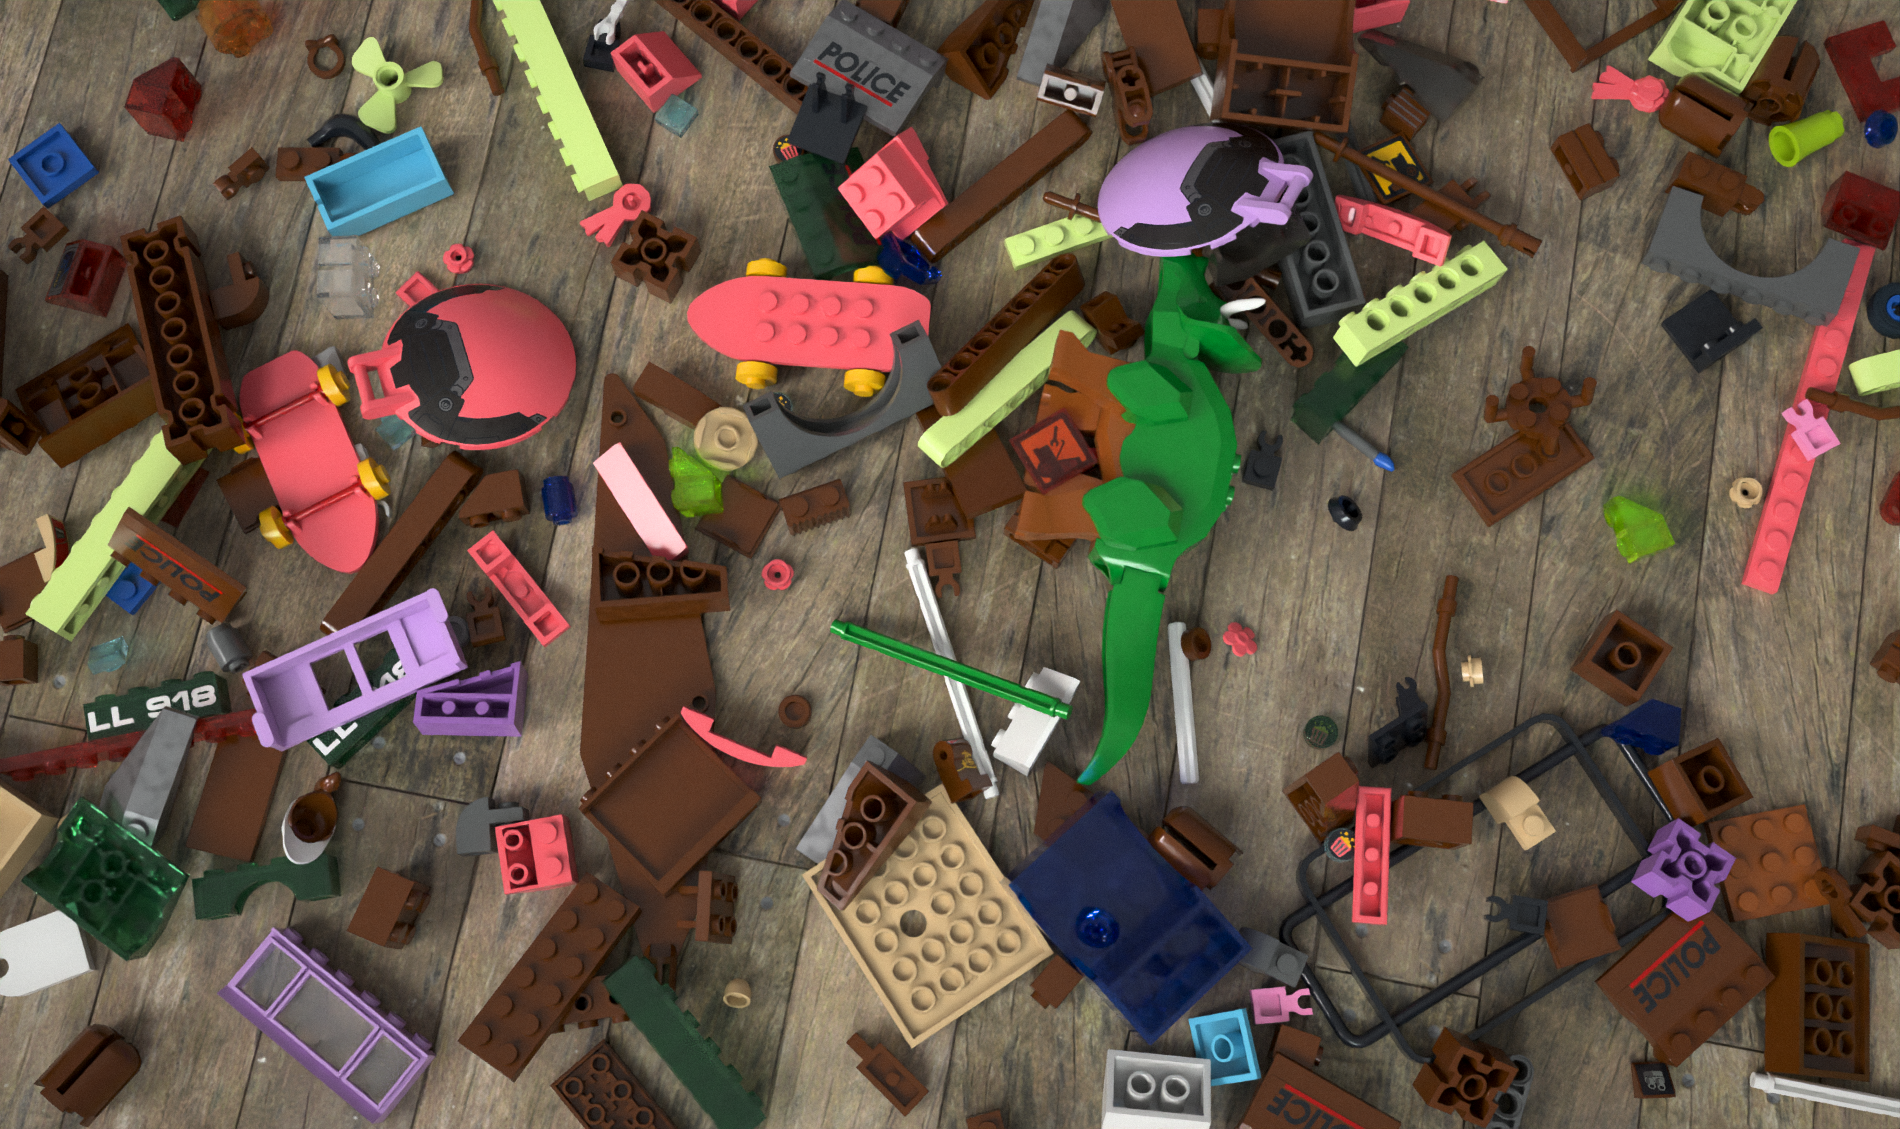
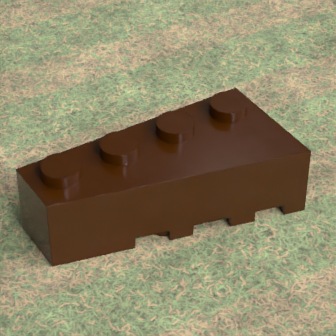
(1326, 796)

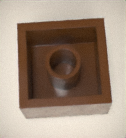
(1621, 658)
(1700, 784)
(1431, 821)
(390, 909)

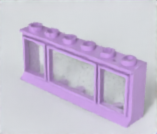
(328, 1024)

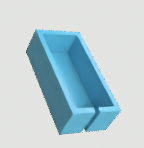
(379, 184)

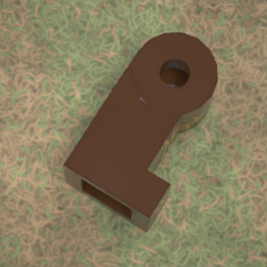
(959, 770)

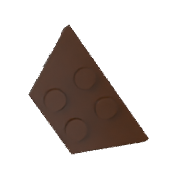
(1059, 800)

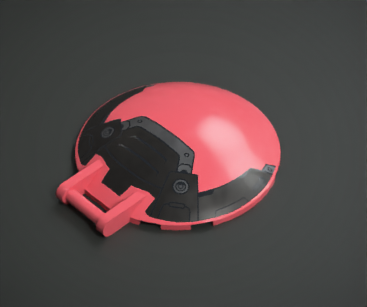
(471, 367)

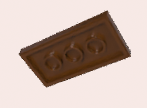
(1518, 472)

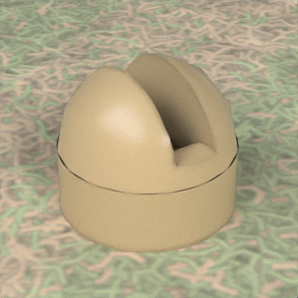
(737, 993)

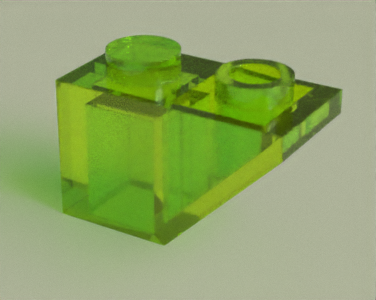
(696, 487)
(1637, 529)

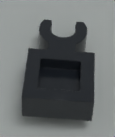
(599, 53)
(1262, 465)
(1523, 913)

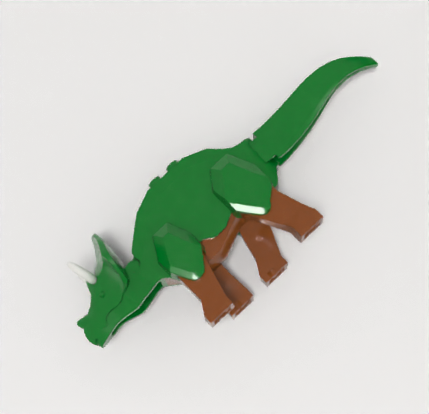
(1164, 471)

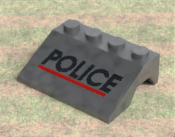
(880, 61)

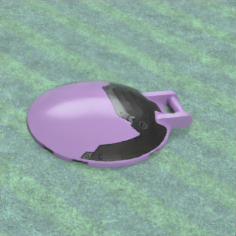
(1197, 189)

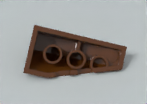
(983, 45)
(874, 823)

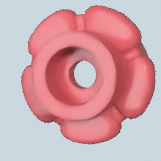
(463, 265)
(774, 567)

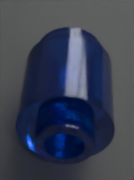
(559, 500)

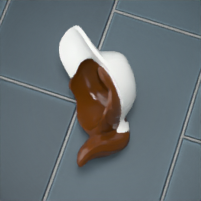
(311, 821)

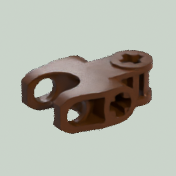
(1128, 92)

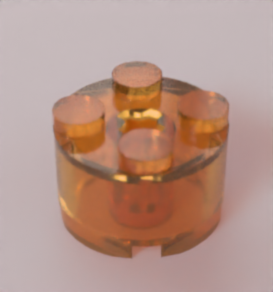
(234, 24)

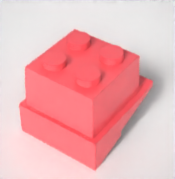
(895, 188)

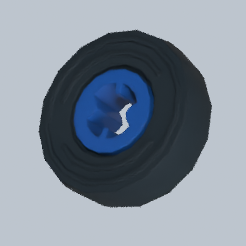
(1881, 313)

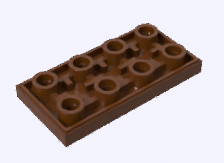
(1160, 42)
(982, 475)
(236, 798)
(608, 1094)

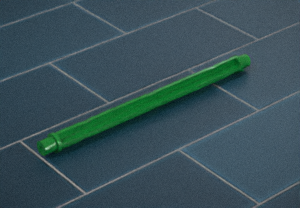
(952, 669)

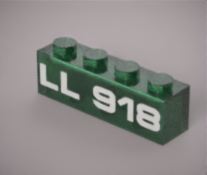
(113, 716)
(345, 741)

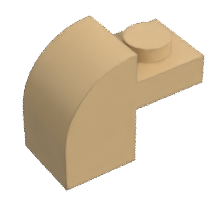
(1517, 806)

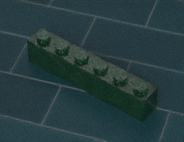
(682, 1047)

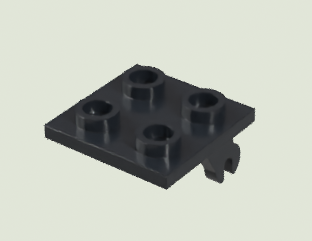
(827, 122)
(1403, 731)

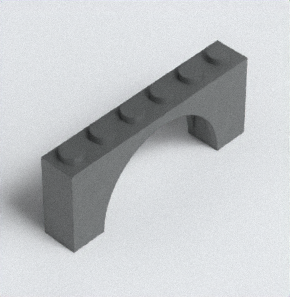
(1682, 250)
(798, 441)

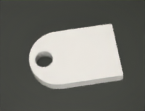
(43, 954)

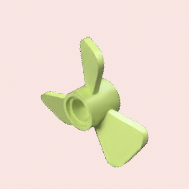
(380, 109)

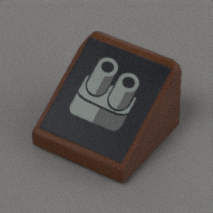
(1652, 1080)

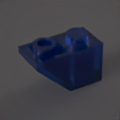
(1648, 726)

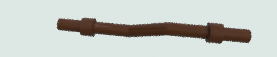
(487, 63)
(1841, 402)
(1436, 734)

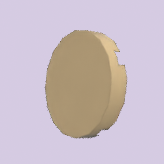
(725, 439)

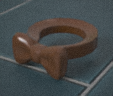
(313, 47)

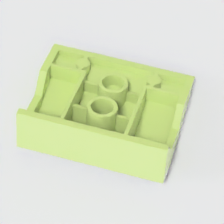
(1720, 39)

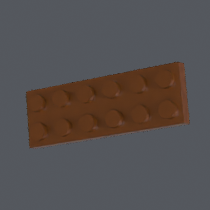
(550, 976)

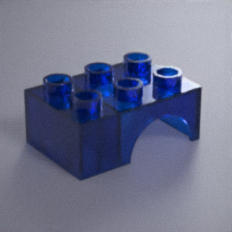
(1170, 933)

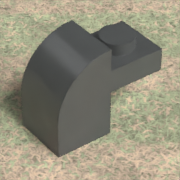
(477, 825)
(1272, 957)

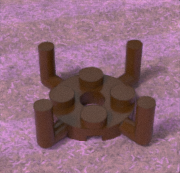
(1544, 391)

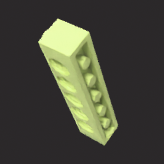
(1418, 303)

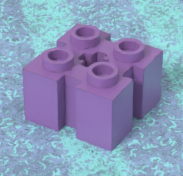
(1683, 870)

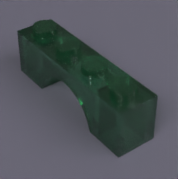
(225, 894)

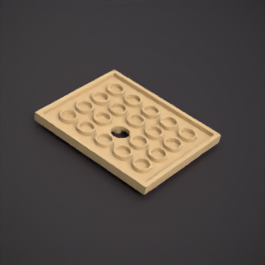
(968, 917)

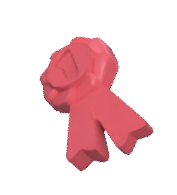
(1644, 93)
(626, 206)

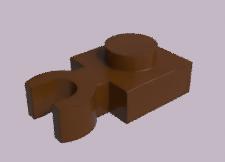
(244, 171)
(41, 231)
(944, 560)
(486, 622)

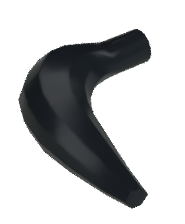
(345, 126)

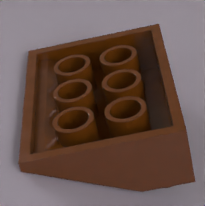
(1817, 1007)

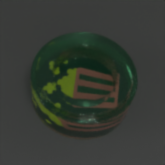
(1320, 732)

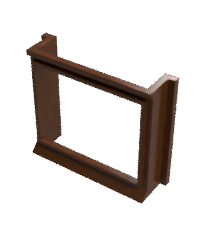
(1571, 48)

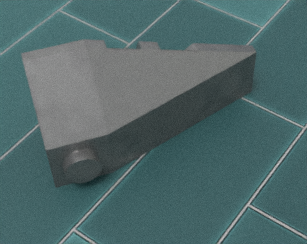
(1057, 33)
(148, 779)
(822, 832)

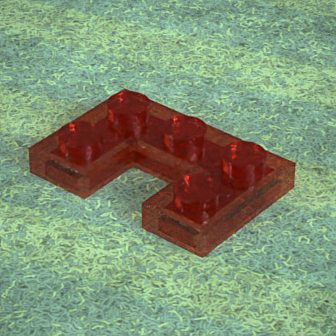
(1852, 57)

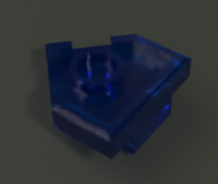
(904, 259)

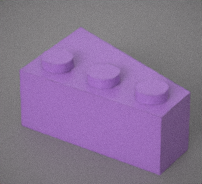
(475, 706)

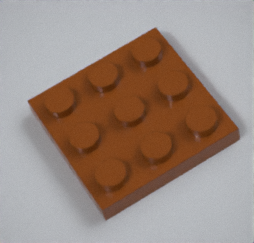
(1771, 865)

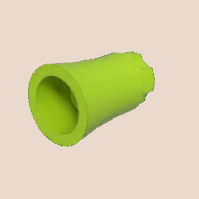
(1803, 137)

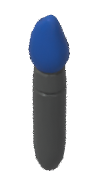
(1380, 459)

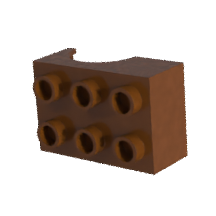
(1286, 65)

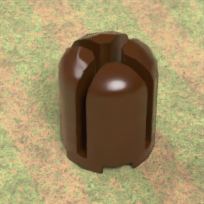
(1782, 80)
(1703, 113)
(1199, 837)
(90, 1072)

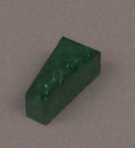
(1341, 391)

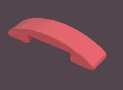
(1394, 227)
(519, 588)
(702, 724)

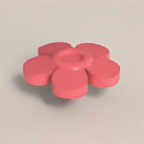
(1240, 639)

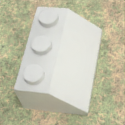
(1029, 728)
(1156, 1091)

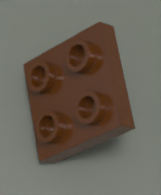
(935, 513)
(714, 907)

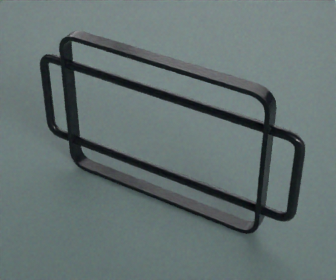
(1390, 1024)

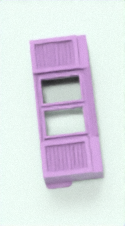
(290, 697)

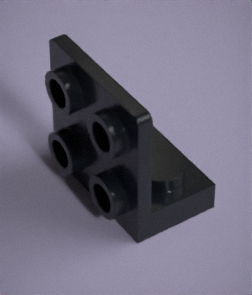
(1707, 330)

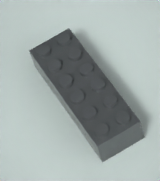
(1321, 274)

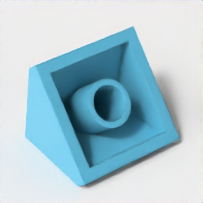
(1228, 1043)

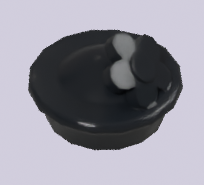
(1345, 512)

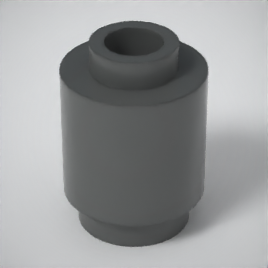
(229, 648)

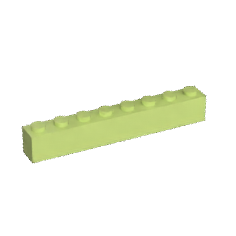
(560, 97)
(89, 569)

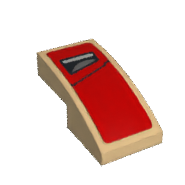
(56, 544)

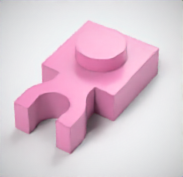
(1812, 434)
(1273, 1004)

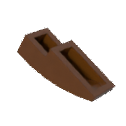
(673, 396)

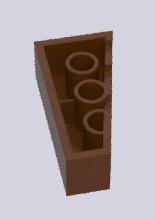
(655, 587)

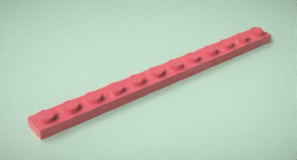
(1792, 468)

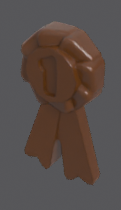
(1838, 893)

